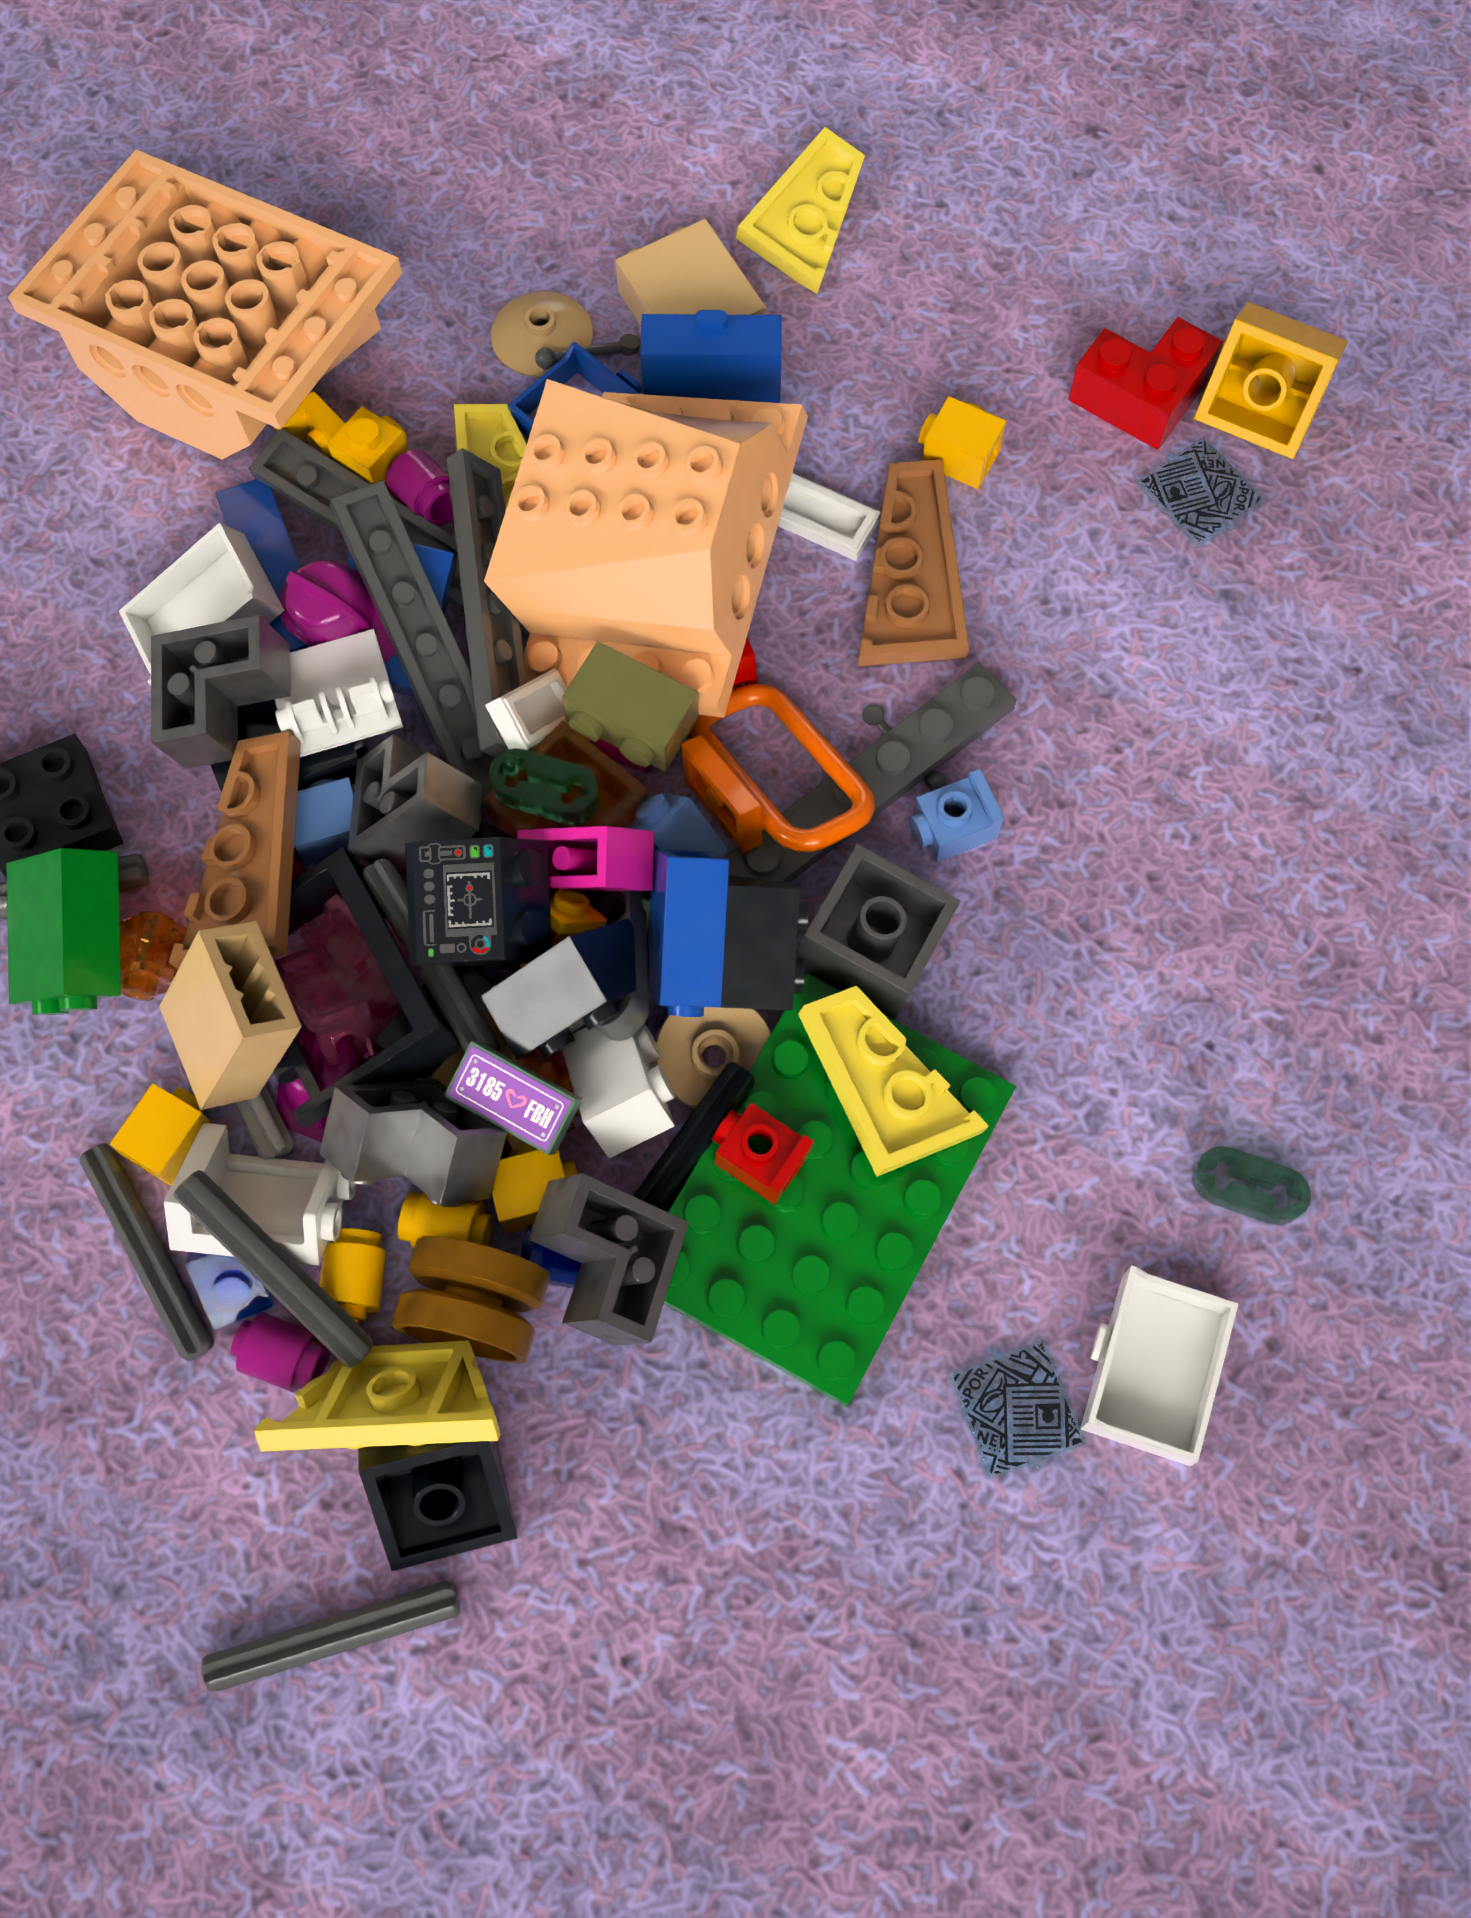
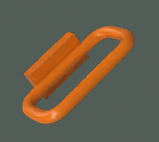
(741, 804)

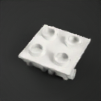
(338, 694)

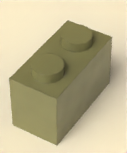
(630, 707)

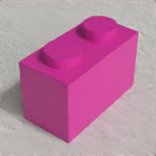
(597, 858)

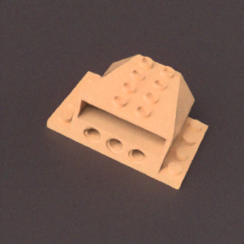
(204, 302)
(644, 531)

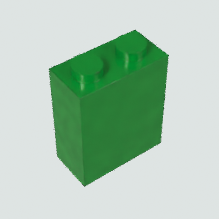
(63, 930)

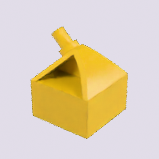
(1270, 379)

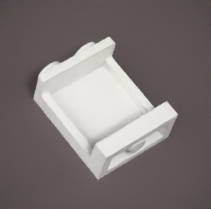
(286, 1198)

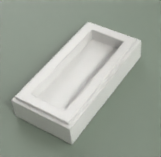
(827, 517)
(530, 710)

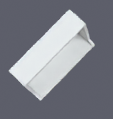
(205, 586)
(1158, 1366)

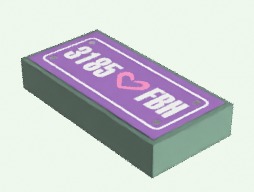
(513, 1097)

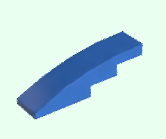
(255, 513)

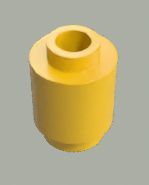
(424, 1218)
(354, 1272)

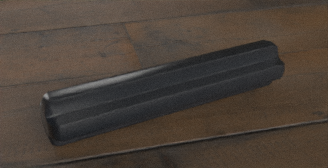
(695, 1136)

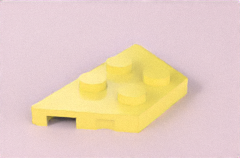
(389, 1399)

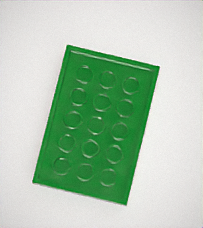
(837, 1253)

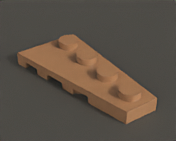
(915, 579)
(254, 846)

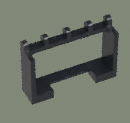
(408, 1057)

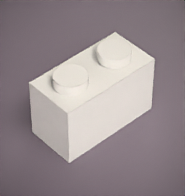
(619, 1088)

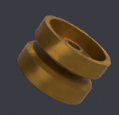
(472, 1298)

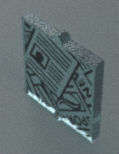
(1200, 492)
(1017, 1409)

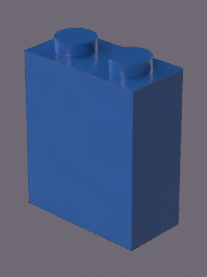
(687, 930)

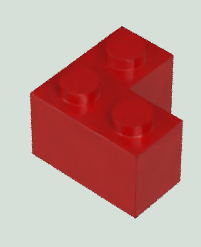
(1144, 389)

